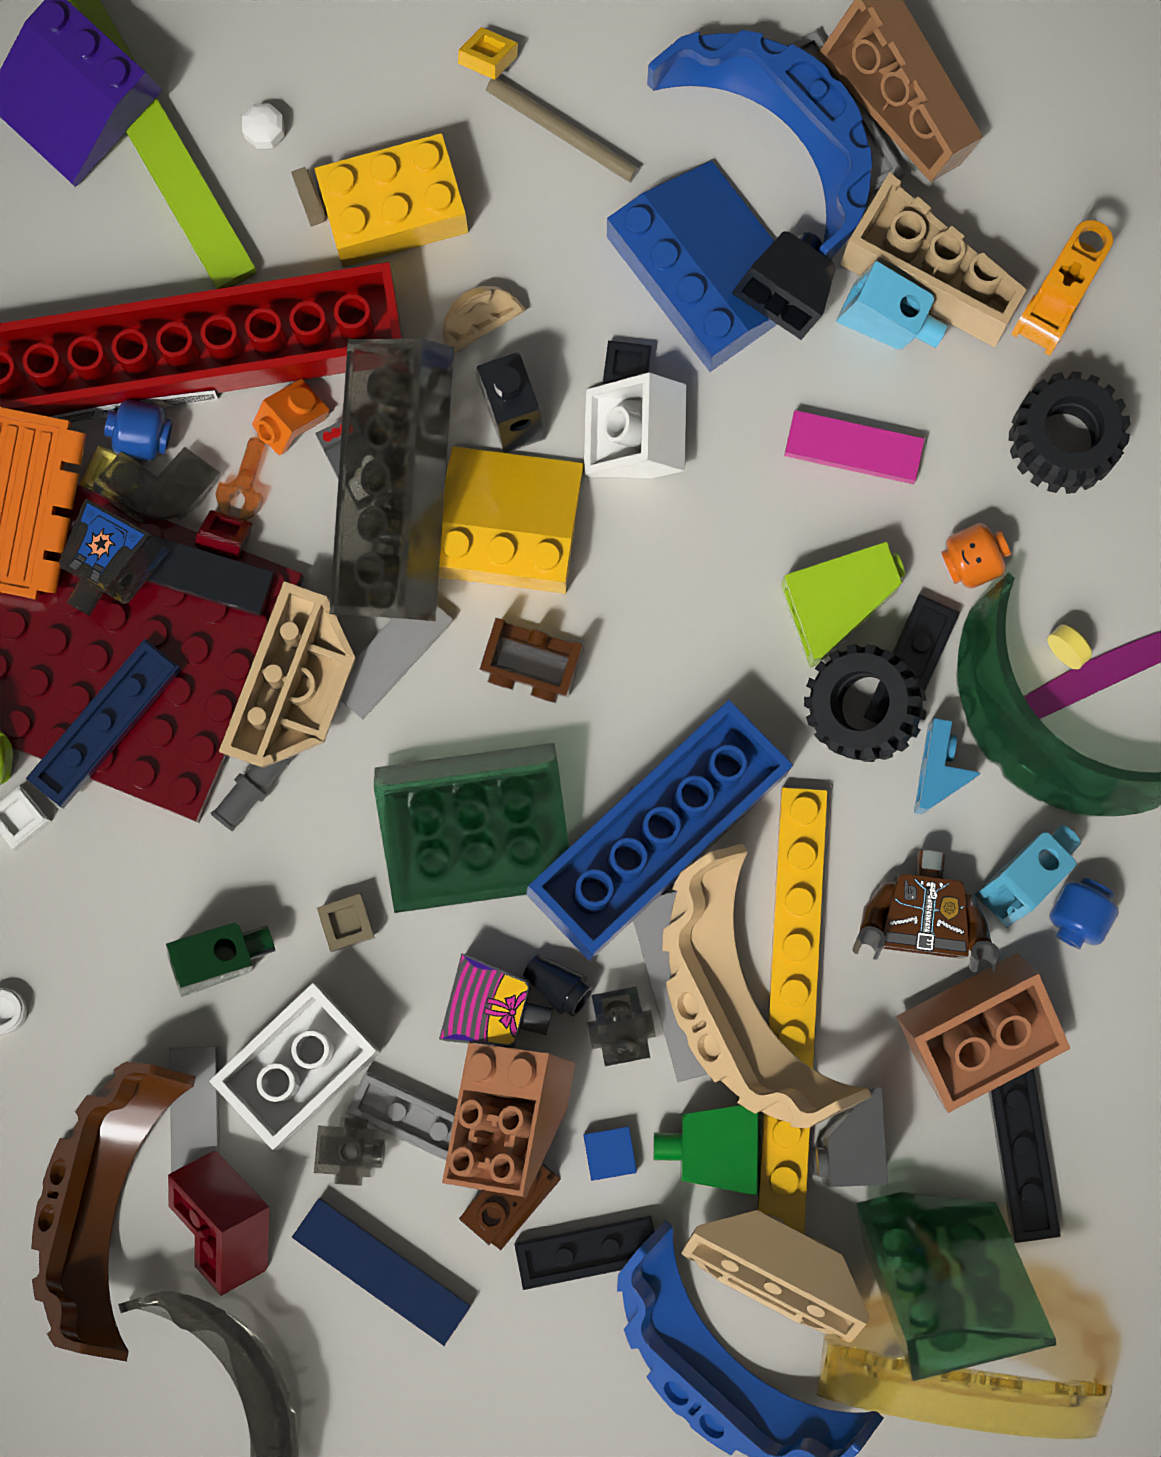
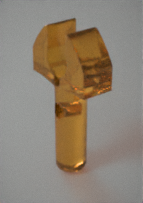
(244, 482)

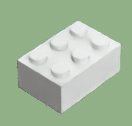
(295, 1066)

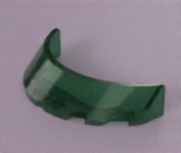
(1020, 742)

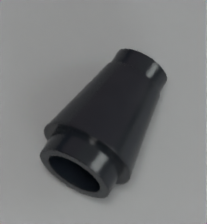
(559, 984)

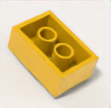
(392, 200)

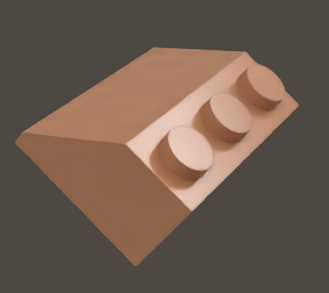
(984, 1032)

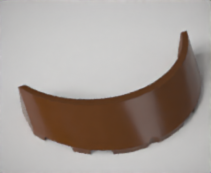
(81, 1200)

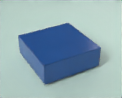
(610, 1153)

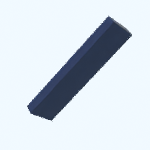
(103, 723)
(381, 1271)

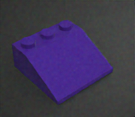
(70, 89)

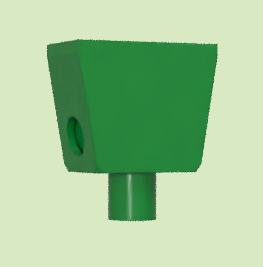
(714, 1148)

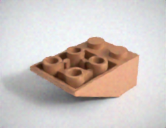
(506, 1117)

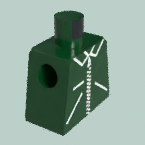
(195, 959)

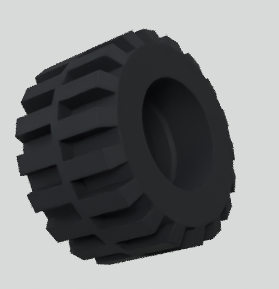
(1090, 405)
(830, 688)

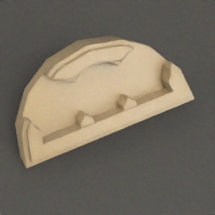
(478, 314)

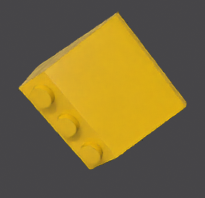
(509, 519)

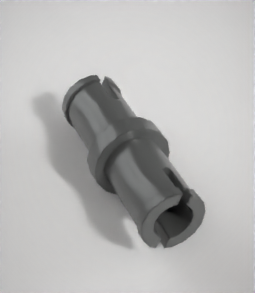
(246, 793)

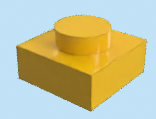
(487, 53)

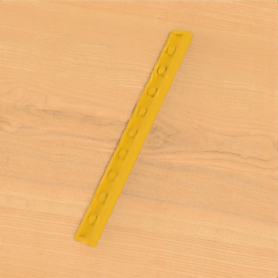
(793, 990)

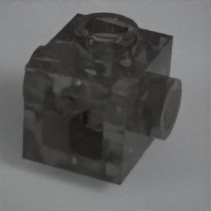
(621, 1035)
(331, 1155)

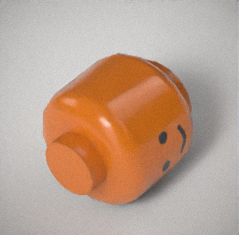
(976, 555)

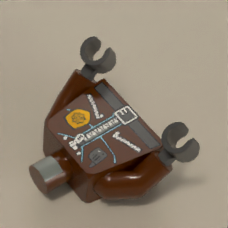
(927, 916)

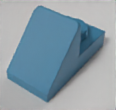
(935, 778)

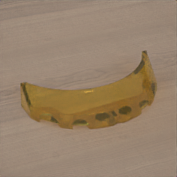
(964, 1396)

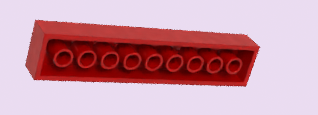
(195, 341)

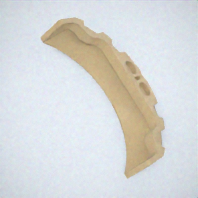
(719, 1010)

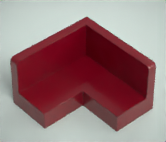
(224, 1217)

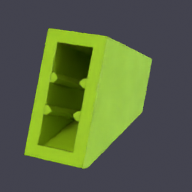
(839, 596)

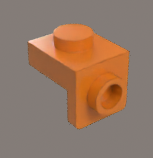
(288, 415)

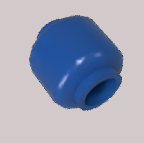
(139, 430)
(1084, 913)

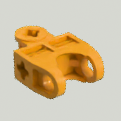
(1063, 288)

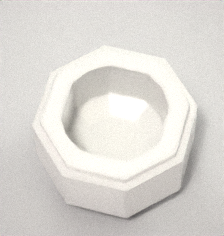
(263, 126)

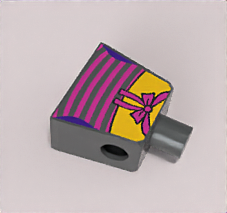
(490, 1006)

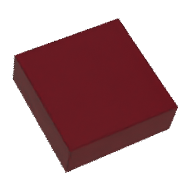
(223, 534)

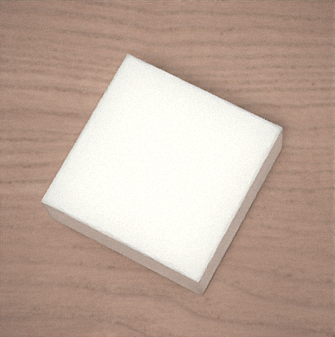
(20, 818)

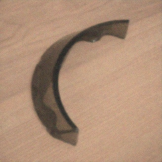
(247, 1361)

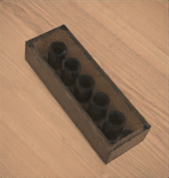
(391, 479)

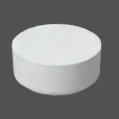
(12, 1010)

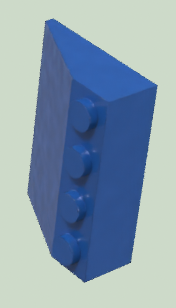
(690, 251)

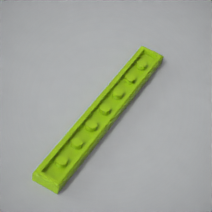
(180, 178)

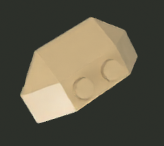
(291, 682)
(781, 1271)

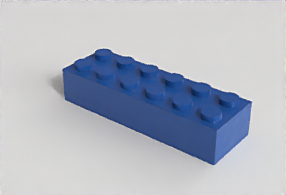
(658, 830)

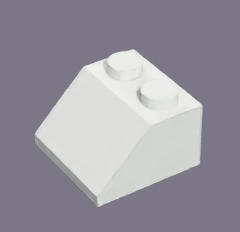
(635, 428)

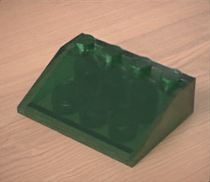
(470, 825)
(951, 1282)

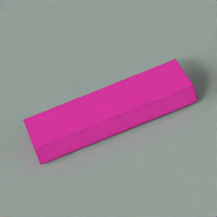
(854, 447)

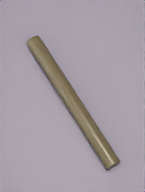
(562, 129)

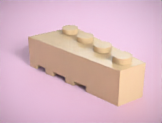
(911, 241)

